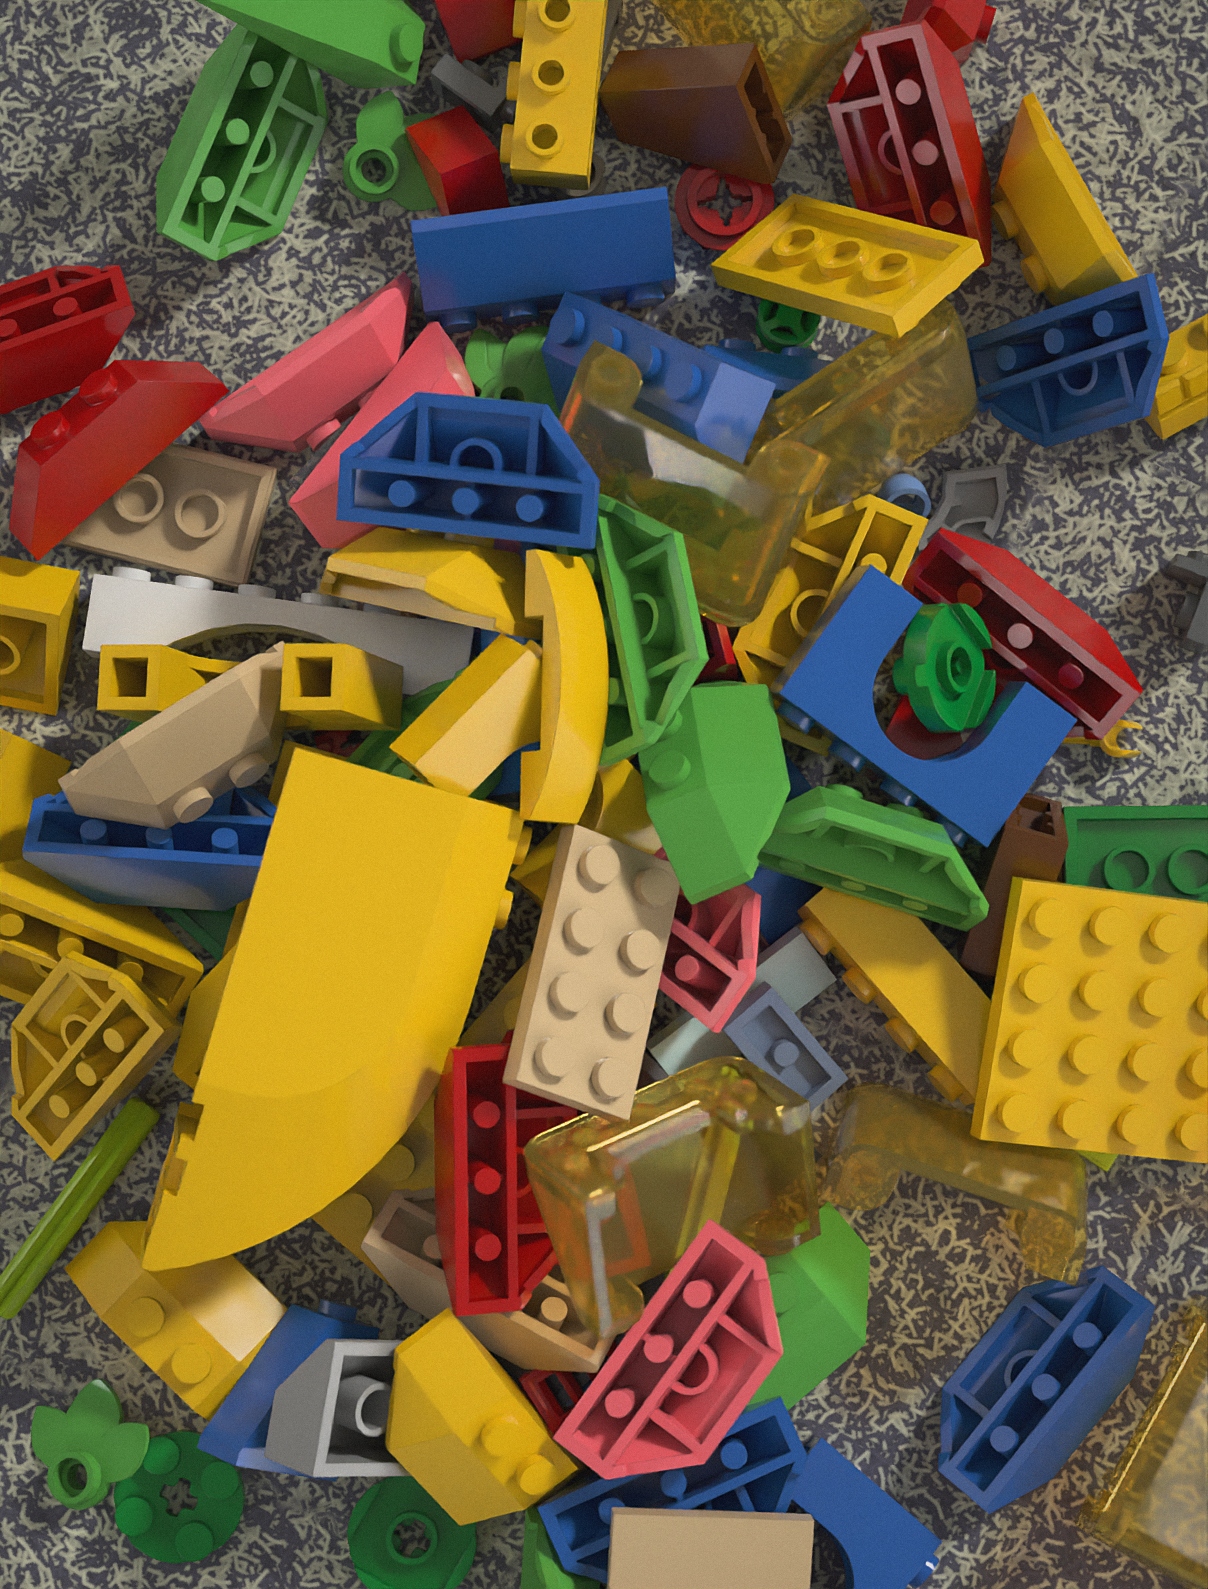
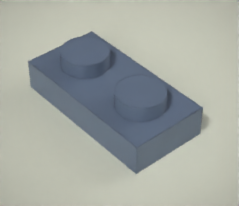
(782, 1046)

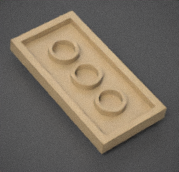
(593, 975)

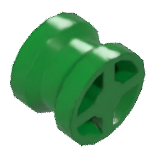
(788, 317)

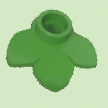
(383, 139)
(510, 368)
(91, 1436)

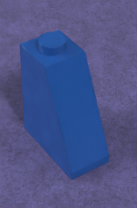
(243, 1420)

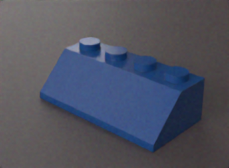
(528, 255)
(679, 381)

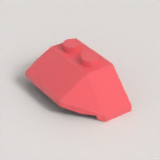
(426, 366)
(322, 380)
(712, 952)
(682, 1366)

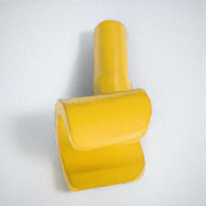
(1108, 743)

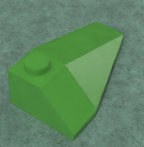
(350, 39)

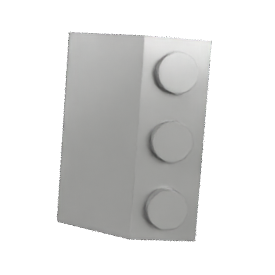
(335, 1412)

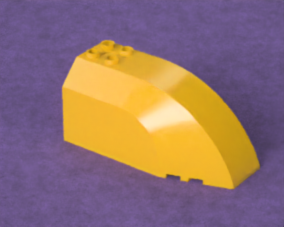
(335, 999)

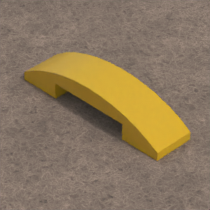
(574, 688)

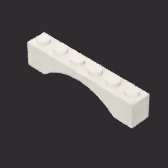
(138, 611)

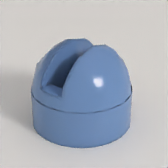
(897, 485)

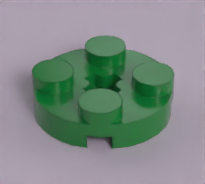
(946, 668)
(192, 1532)
(376, 1545)

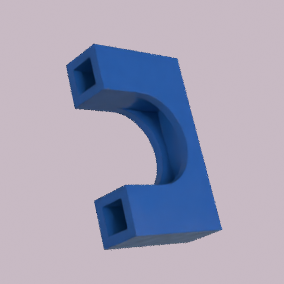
(832, 690)
(872, 1532)

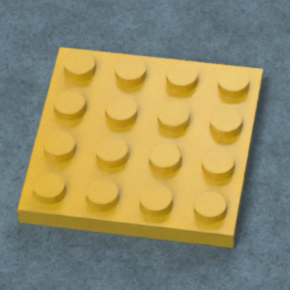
(1098, 1024)

